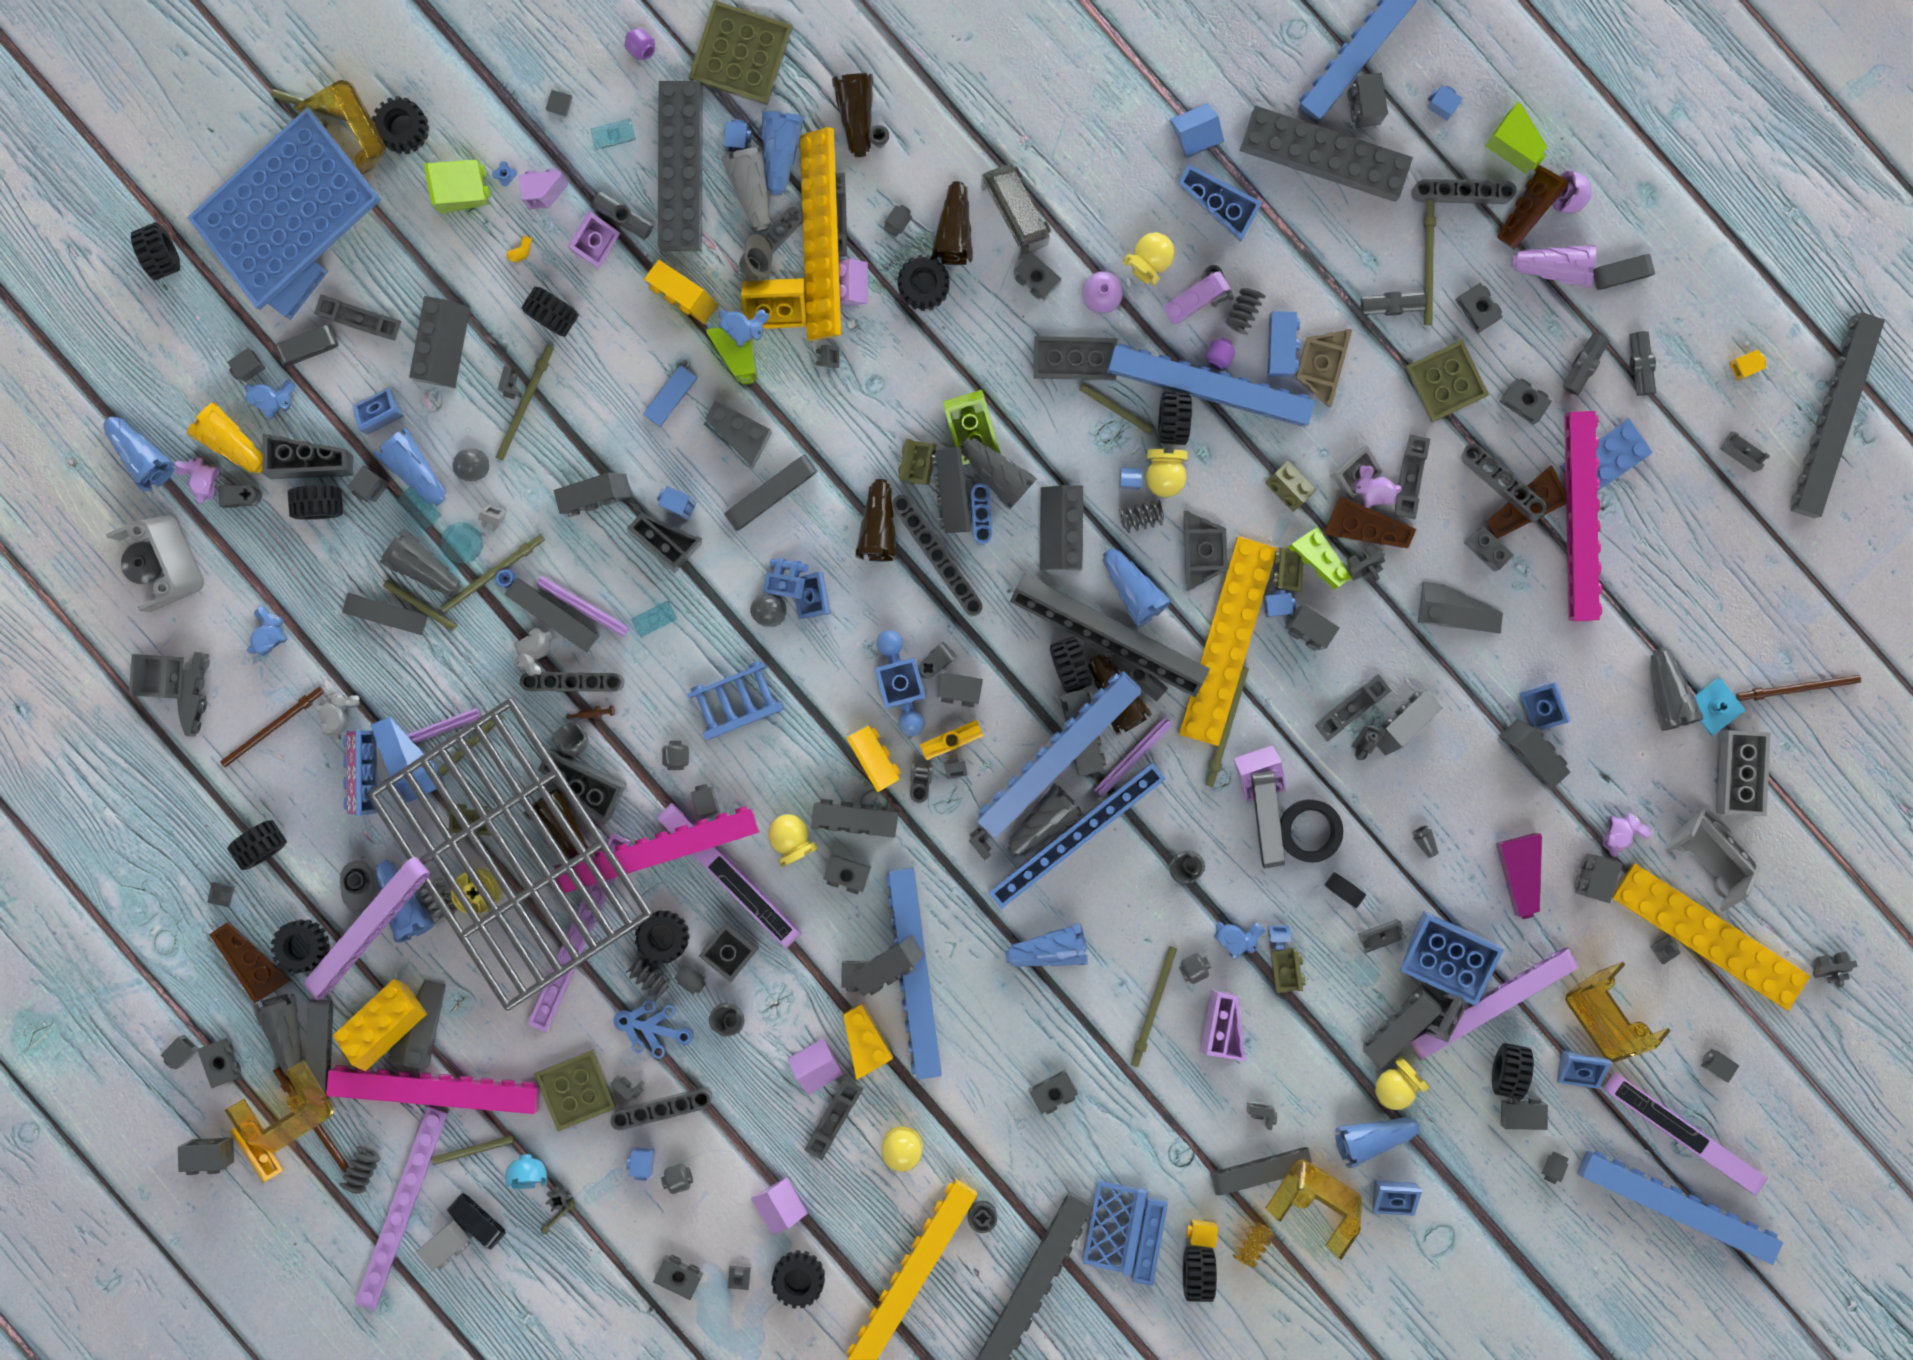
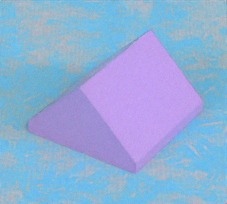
(593, 240)
(815, 1066)
(779, 1206)

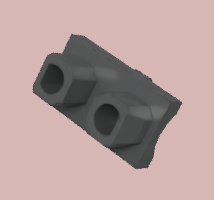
(1369, 567)
(1842, 965)

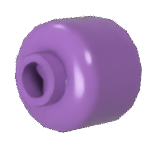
(639, 44)
(1220, 354)

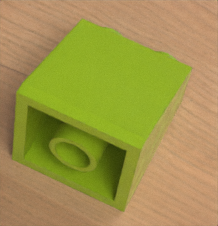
(1518, 140)
(457, 185)
(739, 360)

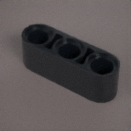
(476, 1221)

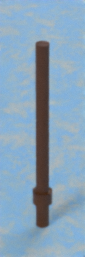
(1760, 693)
(303, 703)
(288, 1087)

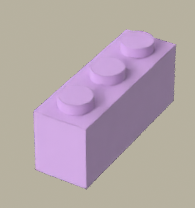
(1196, 297)

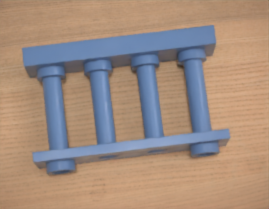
(732, 720)

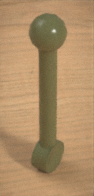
(545, 1229)

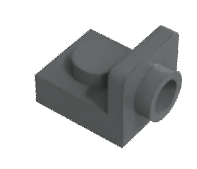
(507, 380)
(981, 847)
(624, 1087)
(1259, 1111)

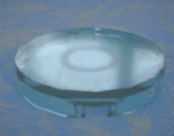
(461, 543)

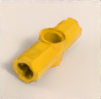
(938, 745)

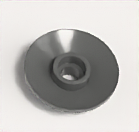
(150, 565)

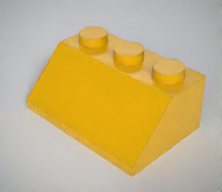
(779, 298)
(874, 757)

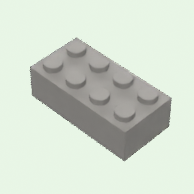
(1743, 773)

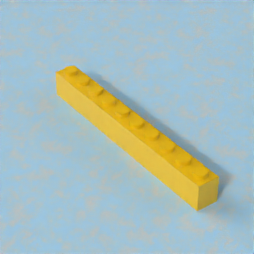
(913, 1272)

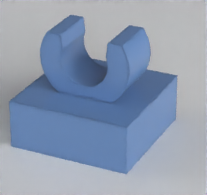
(1279, 935)

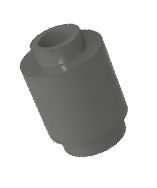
(897, 220)
(690, 980)
(1555, 1167)

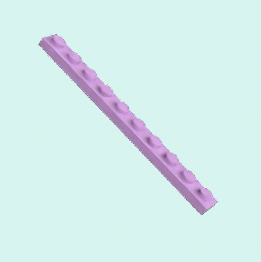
(553, 993)
(401, 1207)

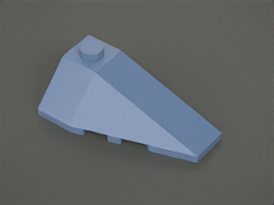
(398, 753)

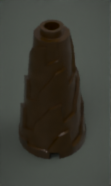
(854, 102)
(954, 228)
(877, 526)
(1135, 713)
(553, 825)

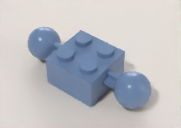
(900, 683)

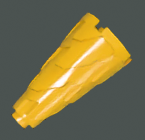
(224, 437)

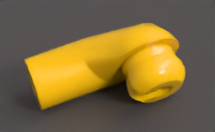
(520, 252)

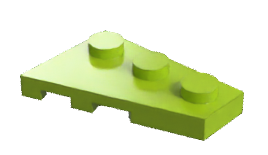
(1320, 555)

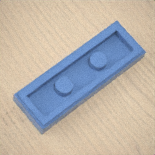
(670, 396)

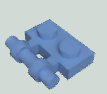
(785, 585)

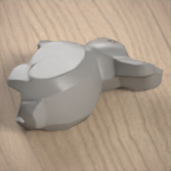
(531, 649)
(333, 714)

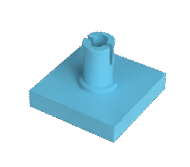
(1717, 706)

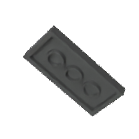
(1073, 358)

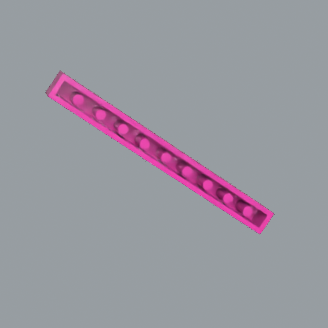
(1582, 515)
(668, 847)
(435, 1091)

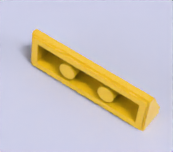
(261, 1160)

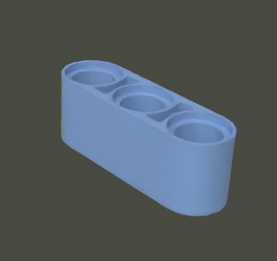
(977, 504)

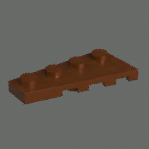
(1537, 199)
(1546, 486)
(1363, 524)
(250, 965)

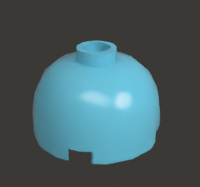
(525, 1173)

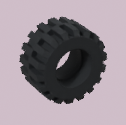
(413, 136)
(155, 251)
(923, 265)
(550, 311)
(1174, 417)
(315, 502)
(1070, 664)
(257, 845)
(283, 948)
(655, 954)
(1512, 1071)
(1199, 1274)
(793, 1296)

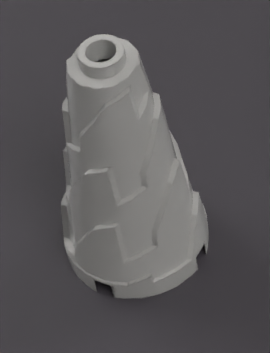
(750, 184)

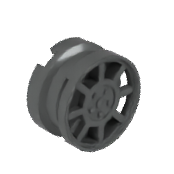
(982, 1216)

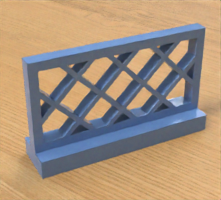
(1133, 1230)

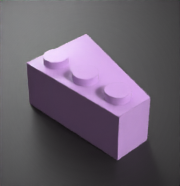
(1222, 1027)

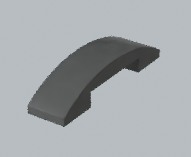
(841, 214)
(357, 317)
(1411, 476)
(385, 614)
(1352, 707)
(833, 1119)

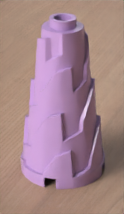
(1569, 264)

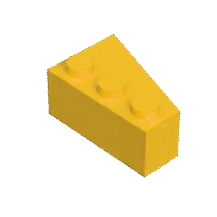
(681, 291)
(865, 1041)

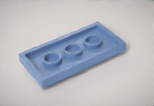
(1619, 452)

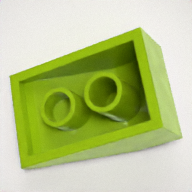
(970, 418)

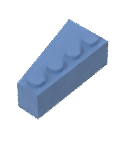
(1223, 202)

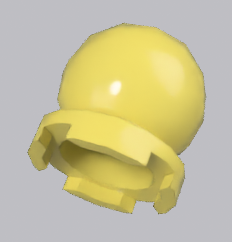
(1151, 256)
(1166, 473)
(790, 838)
(1398, 1087)
(902, 1148)

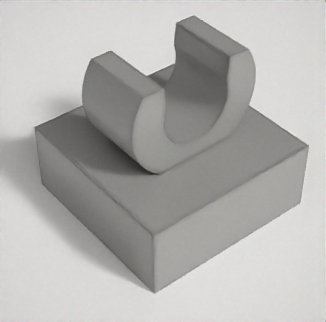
(491, 515)

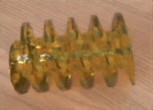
(1254, 1244)

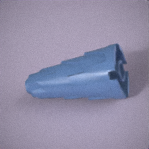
(780, 138)
(139, 456)
(405, 459)
(1134, 588)
(413, 917)
(1055, 948)
(1368, 1140)

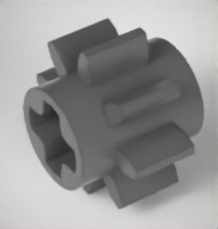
(553, 1197)

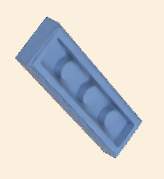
(1149, 1241)

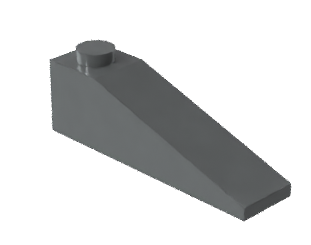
(1451, 608)
(417, 1045)

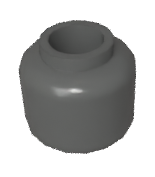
(675, 755)
(1194, 968)
(677, 1179)

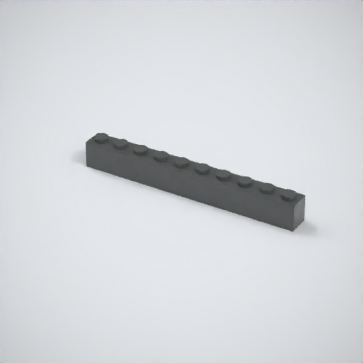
(1837, 415)
(1109, 635)
(1037, 1279)

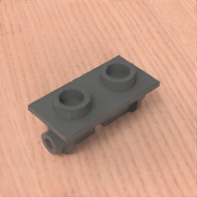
(1367, 741)

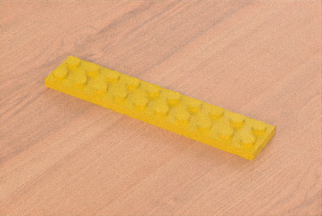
(820, 234)
(1229, 640)
(1710, 937)

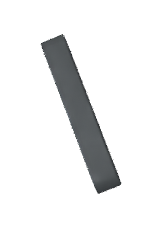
(934, 545)

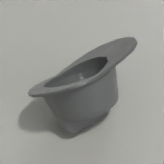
(756, 258)
(357, 885)

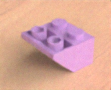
(541, 189)
(853, 282)
(1257, 762)

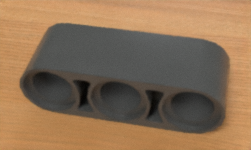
(1623, 271)
(306, 345)

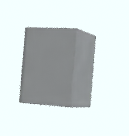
(1349, 472)

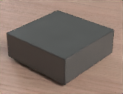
(559, 103)

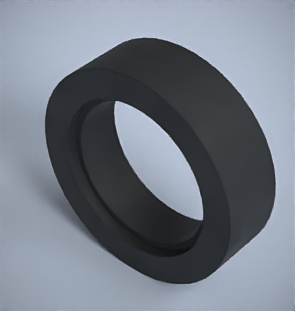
(1332, 844)

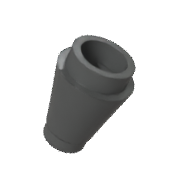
(879, 132)
(1425, 840)

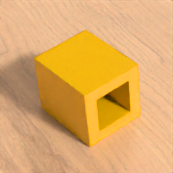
(1748, 364)
(1202, 1233)

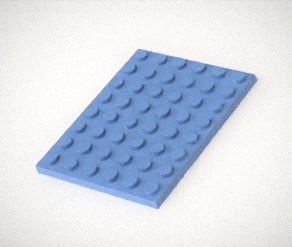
(284, 208)

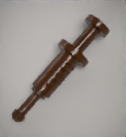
(597, 712)

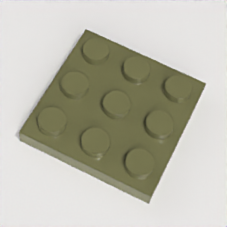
(1446, 380)
(575, 1090)

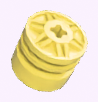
(477, 901)

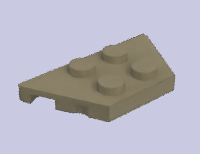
(1323, 363)

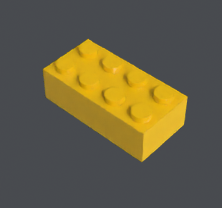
(379, 1024)

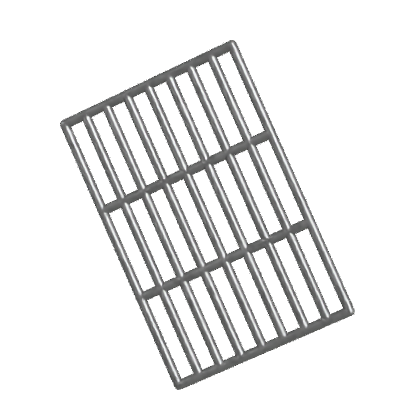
(479, 924)

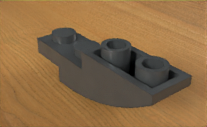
(191, 703)

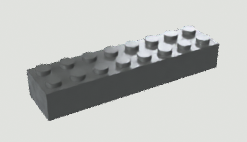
(1326, 154)
(680, 165)

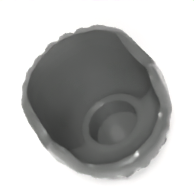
(470, 465)
(768, 610)
(570, 739)
(1186, 866)
(726, 1019)

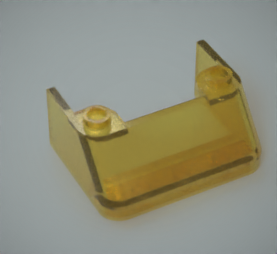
(343, 99)
(1605, 1020)
(308, 1108)
(1310, 1182)

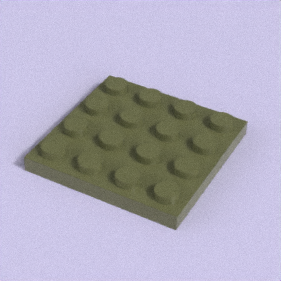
(740, 52)

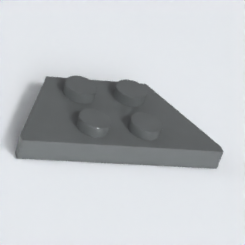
(1204, 550)

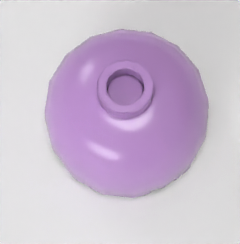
(1575, 195)
(1102, 292)

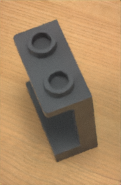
(156, 676)

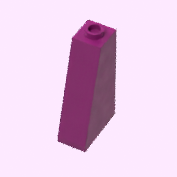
(1522, 872)

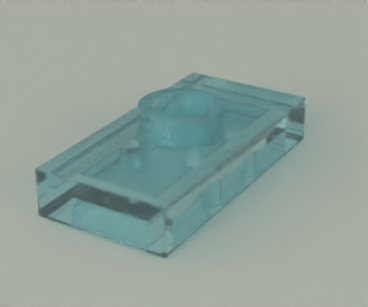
(613, 134)
(418, 508)
(654, 619)

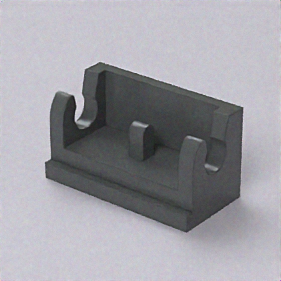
(1744, 452)
(1382, 935)
(1445, 1024)

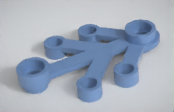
(649, 1027)

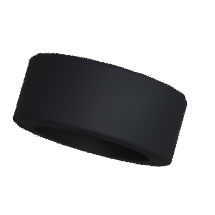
(1345, 890)

